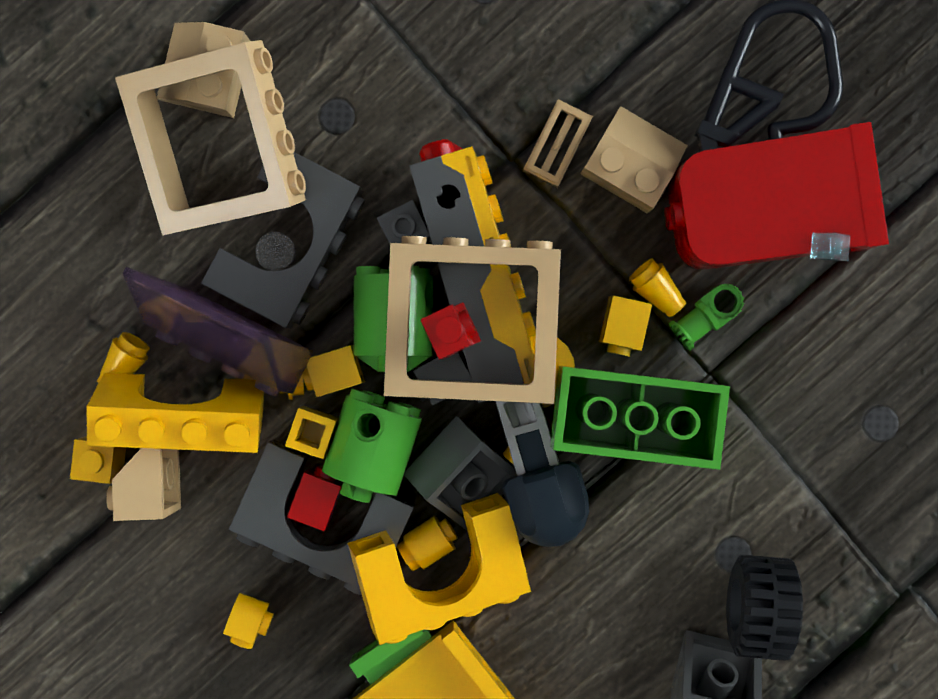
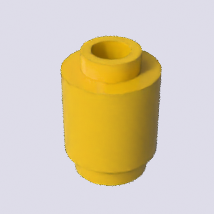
(427, 543)

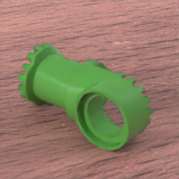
(706, 316)

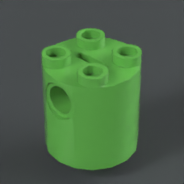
(371, 316)
(367, 457)

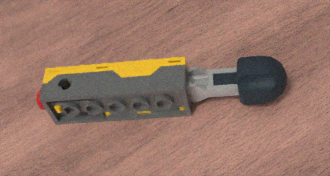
(545, 495)

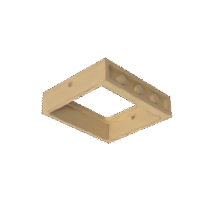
(155, 152)
(456, 250)

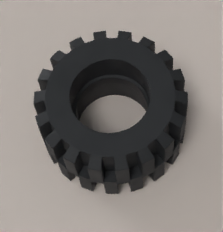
(764, 607)

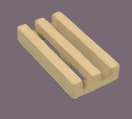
(542, 173)

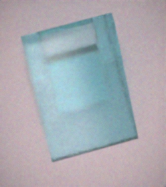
(830, 246)

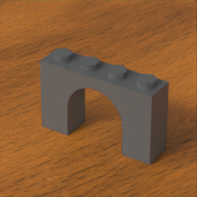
(284, 293)
(265, 509)

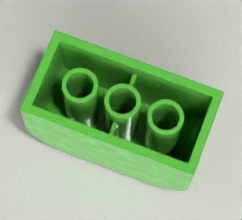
(639, 417)

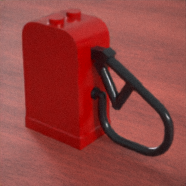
(774, 193)

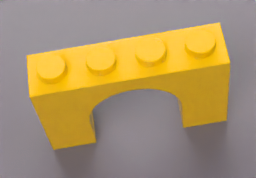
(124, 418)
(492, 576)

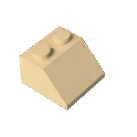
(210, 93)
(634, 160)
(146, 486)

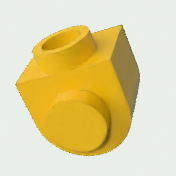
(247, 620)

